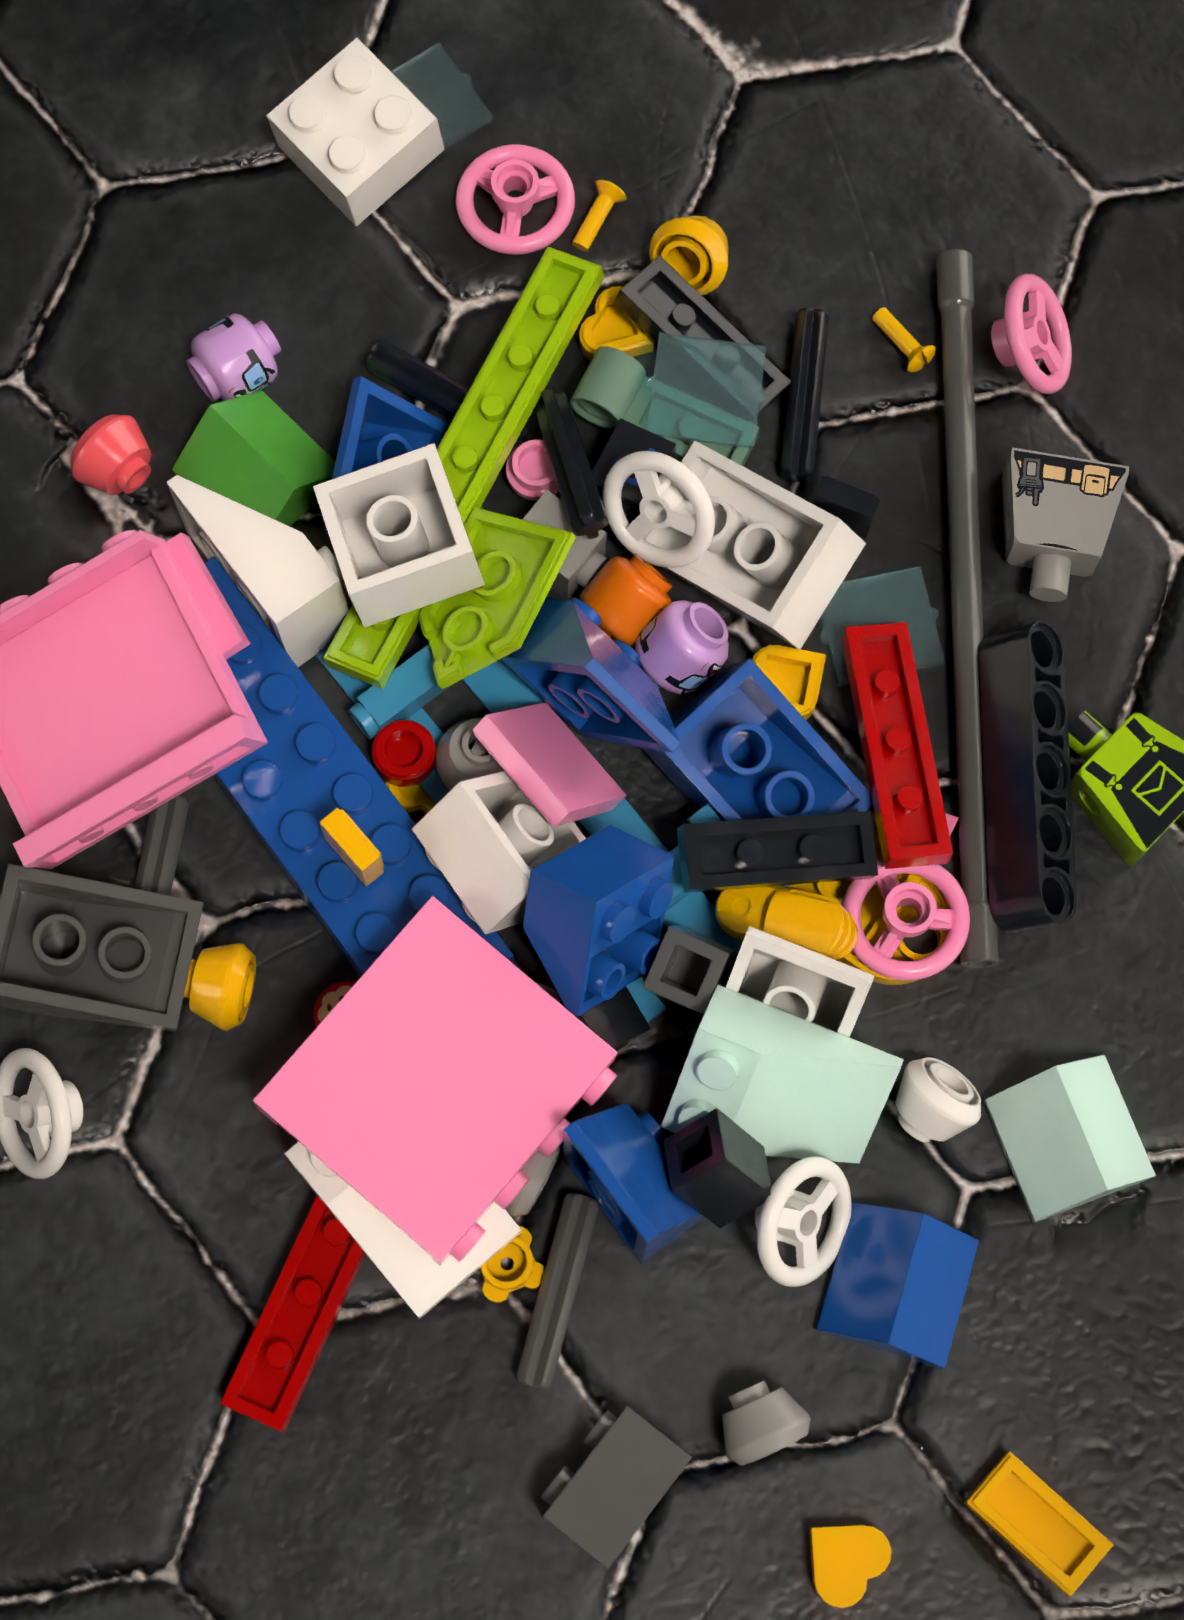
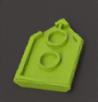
(493, 620)

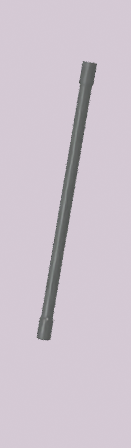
(956, 303)

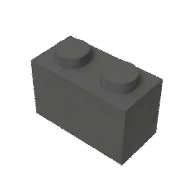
(614, 1486)

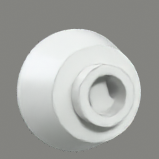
(936, 1100)

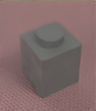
(688, 968)

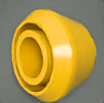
(694, 249)
(222, 984)

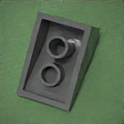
(94, 949)

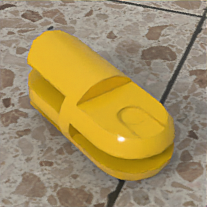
(789, 914)

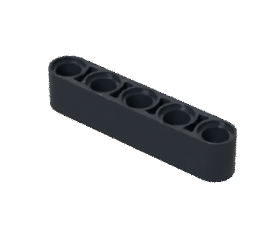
(1027, 778)

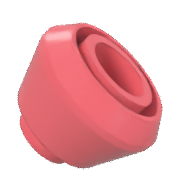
(112, 456)

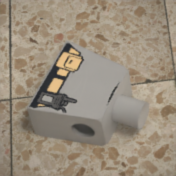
(1058, 516)

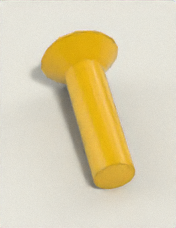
(608, 195)
(916, 354)

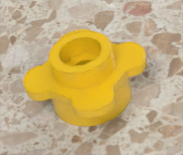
(524, 1273)

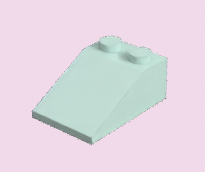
(783, 1080)

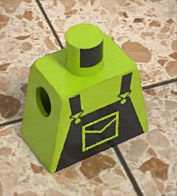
(1129, 781)

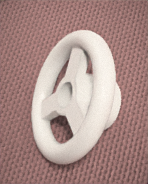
(665, 503)
(47, 1110)
(797, 1219)

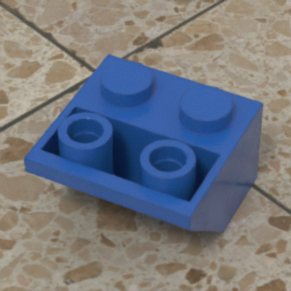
(598, 915)

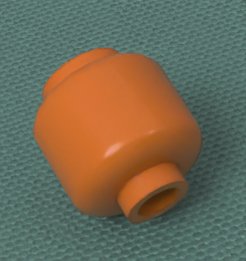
(627, 597)

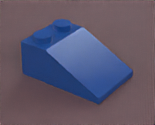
(592, 678)
(756, 754)
(627, 1172)

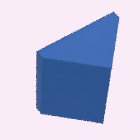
(382, 427)
(898, 1283)

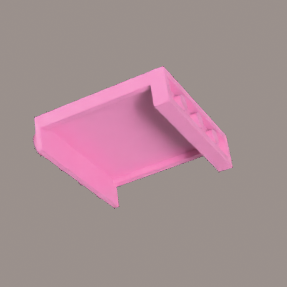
(111, 699)
(438, 1082)

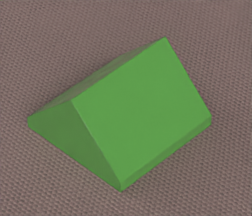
(255, 457)

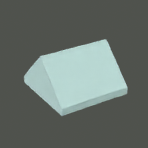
(1068, 1137)

